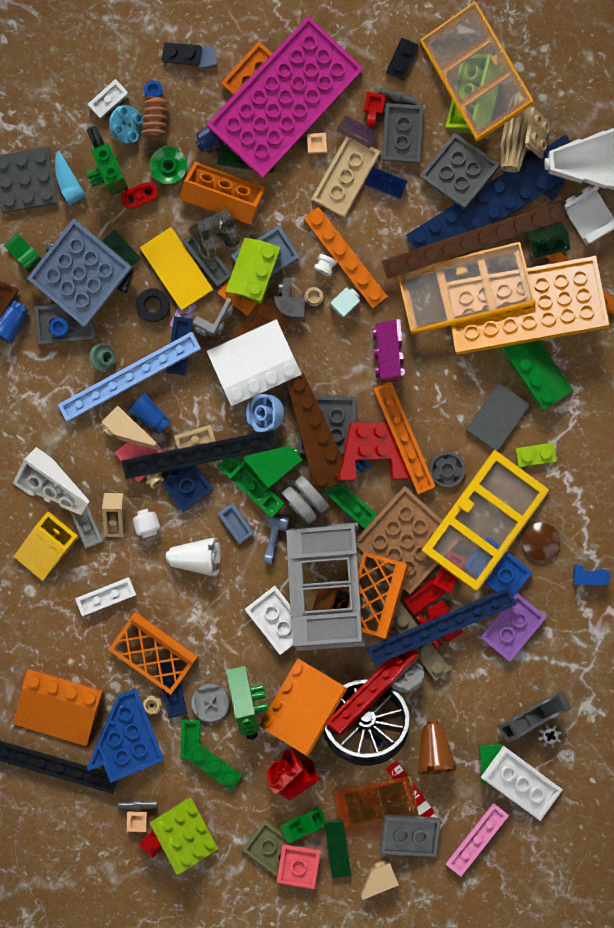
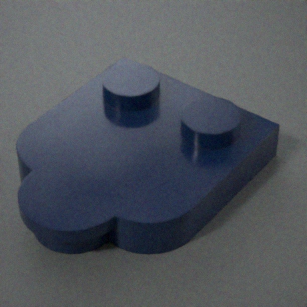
(187, 486)

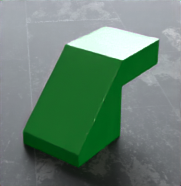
(303, 824)

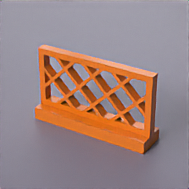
(393, 594)
(163, 639)

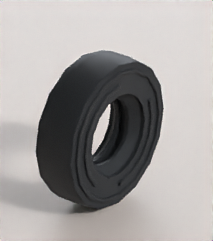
(152, 316)

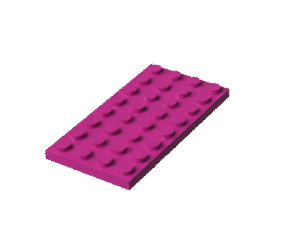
(284, 97)

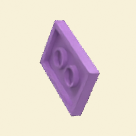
(513, 628)

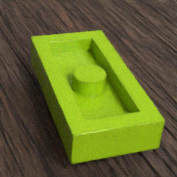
(535, 455)

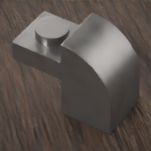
(289, 306)

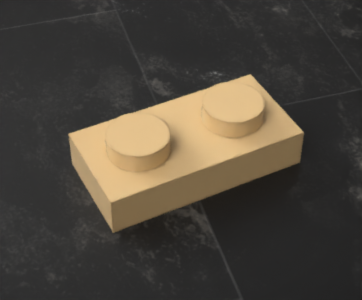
(195, 436)

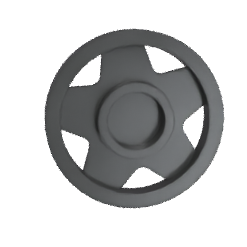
(447, 469)

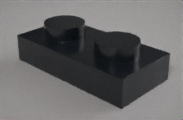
(181, 54)
(402, 58)

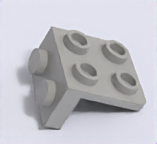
(206, 328)

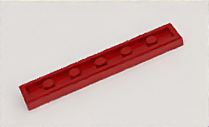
(370, 692)

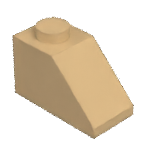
(113, 514)
(379, 879)

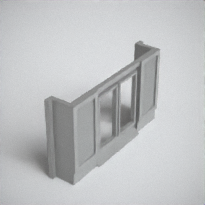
(324, 627)

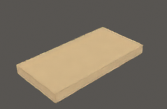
(345, 177)

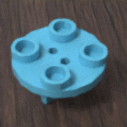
(119, 122)

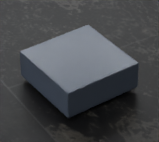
(207, 58)

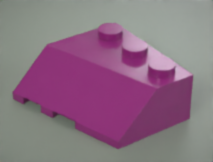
(388, 351)

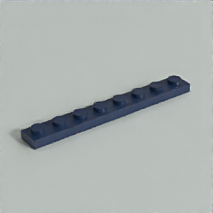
(441, 626)

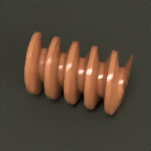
(154, 116)

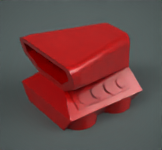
(291, 774)

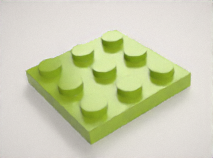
(183, 835)

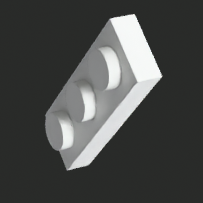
(105, 596)

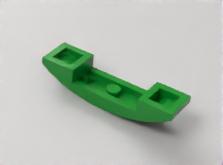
(266, 500)

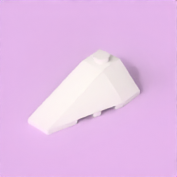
(44, 477)

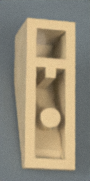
(125, 429)

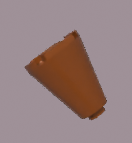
(435, 751)

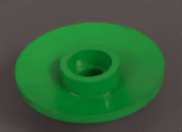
(166, 156)

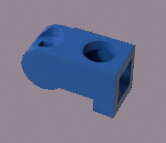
(595, 577)

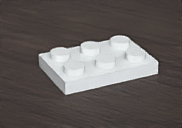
(273, 617)

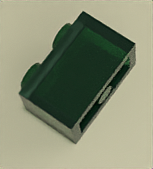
(548, 241)

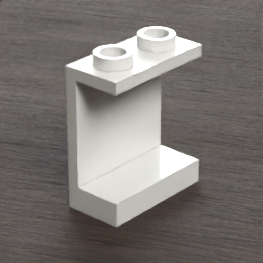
(589, 215)

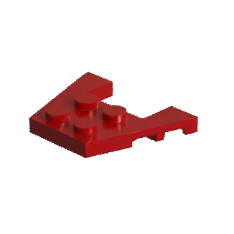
(368, 443)

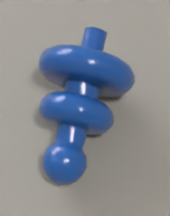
(360, 466)

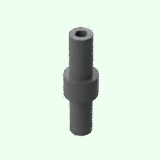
(397, 96)
(137, 805)

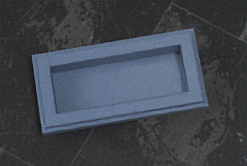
(235, 523)

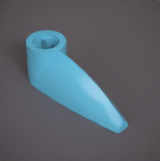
(67, 181)

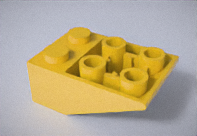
(46, 545)

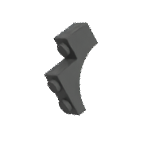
(534, 716)

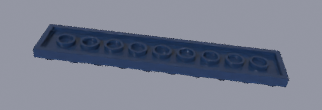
(494, 201)

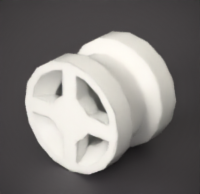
(325, 264)

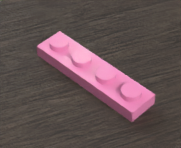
(477, 839)

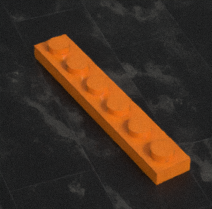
(345, 257)
(404, 437)

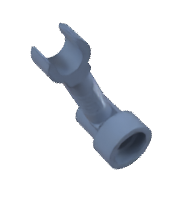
(277, 523)

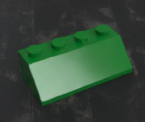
(537, 373)

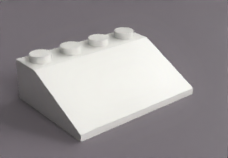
(254, 362)

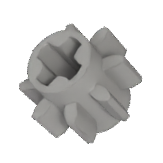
(554, 733)

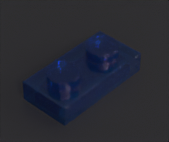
(386, 183)

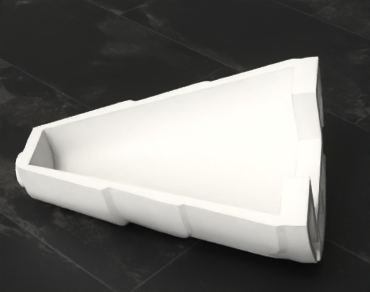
(585, 160)

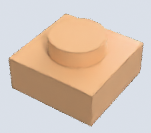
(317, 143)
(136, 821)

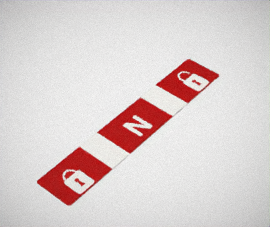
(424, 809)

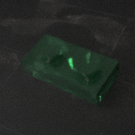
(119, 246)

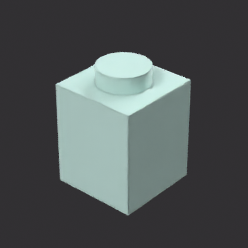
(345, 302)

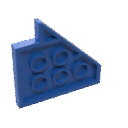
(126, 740)

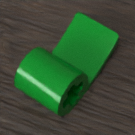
(22, 252)

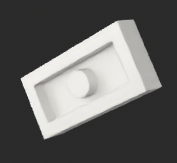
(108, 99)

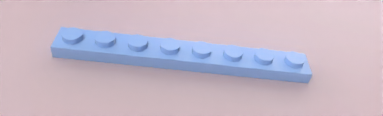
(129, 376)

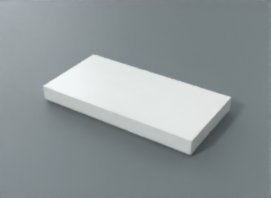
(521, 783)

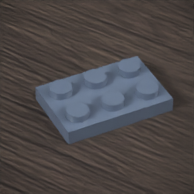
(278, 237)

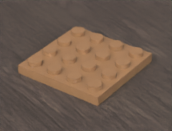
(400, 535)

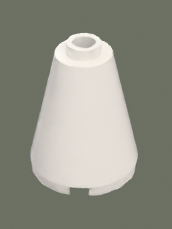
(196, 556)

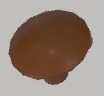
(541, 541)

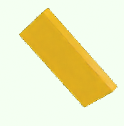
(176, 268)

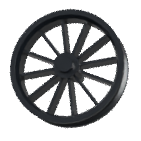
(371, 722)

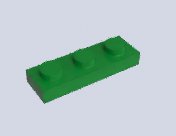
(351, 504)
(213, 765)

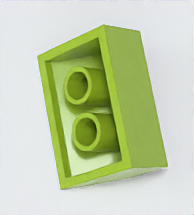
(253, 270)

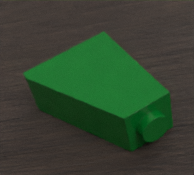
(271, 465)

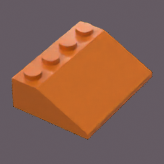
(57, 707)
(303, 707)

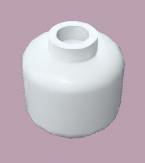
(146, 523)

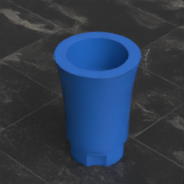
(11, 321)
(149, 414)

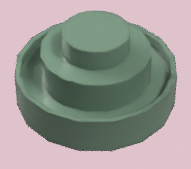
(102, 357)

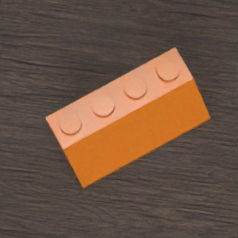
(222, 191)

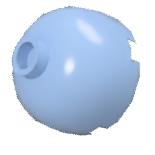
(265, 412)

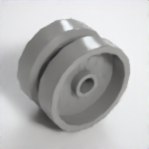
(302, 502)

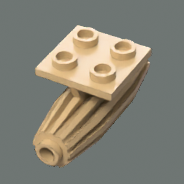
(521, 133)

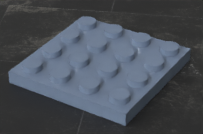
(79, 272)

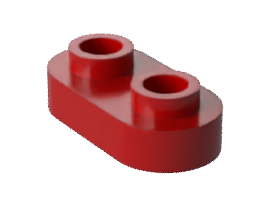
(138, 193)

